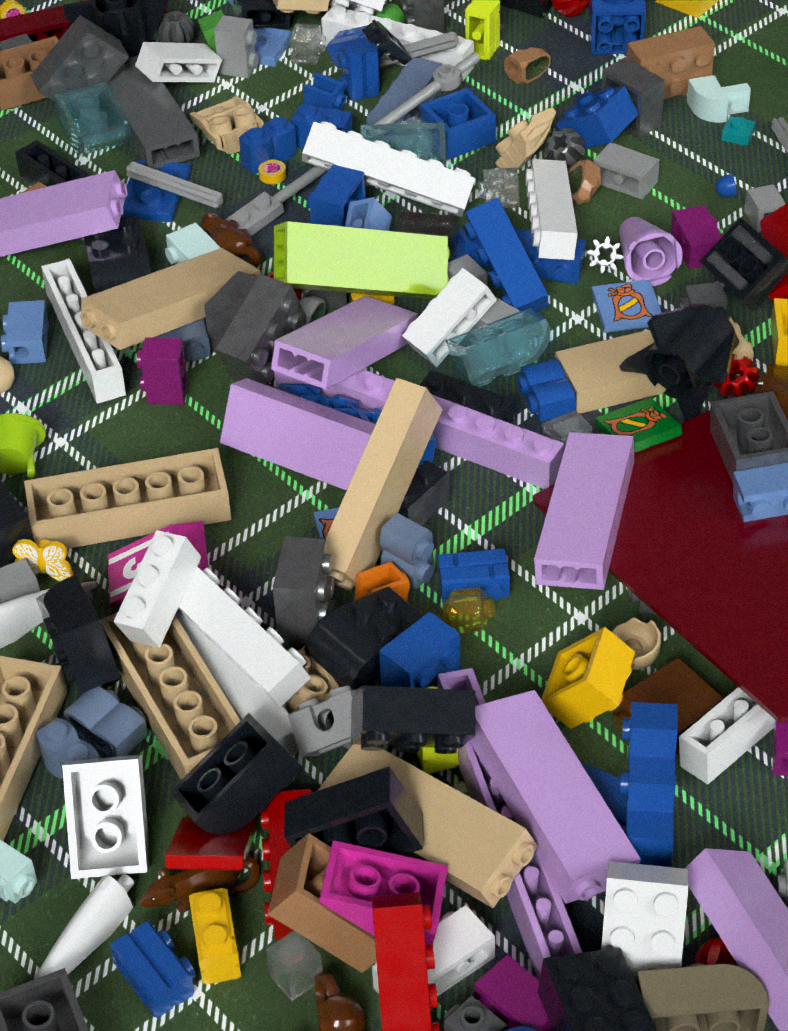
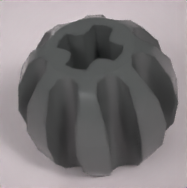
(175, 28)
(564, 146)

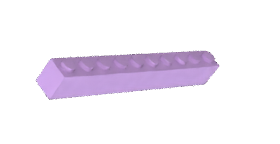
(464, 431)
(532, 894)

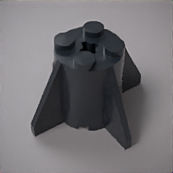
(125, 19)
(687, 354)

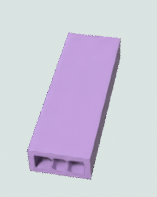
(61, 212)
(342, 342)
(294, 432)
(585, 511)
(550, 794)
(747, 918)

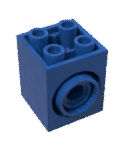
(615, 24)

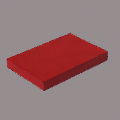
(207, 851)

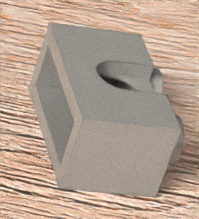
(312, 726)

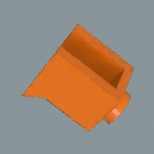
(381, 577)

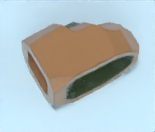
(526, 64)
(584, 181)

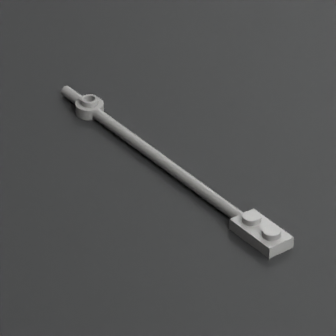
(267, 208)

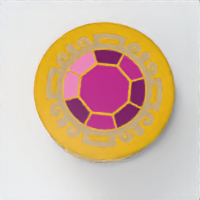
(11, 8)
(272, 172)

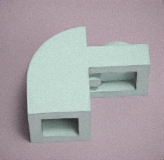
(715, 102)

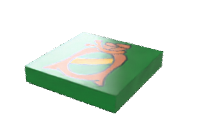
(643, 421)

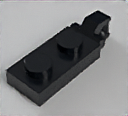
(386, 42)

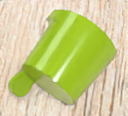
(18, 440)

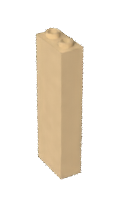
(160, 299)
(597, 375)
(381, 480)
(471, 839)

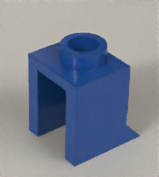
(325, 93)

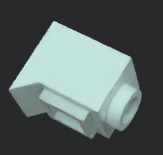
(16, 874)

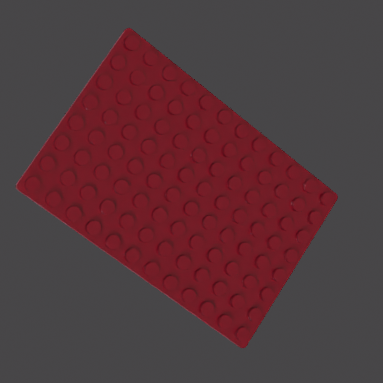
(703, 566)

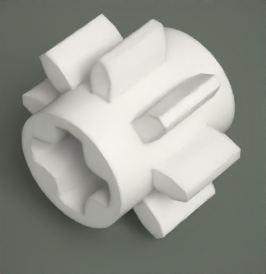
(603, 263)

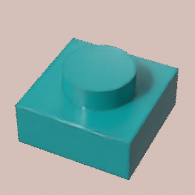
(738, 130)

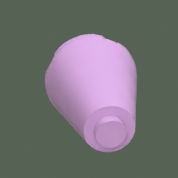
(648, 251)

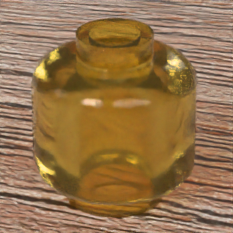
(468, 610)

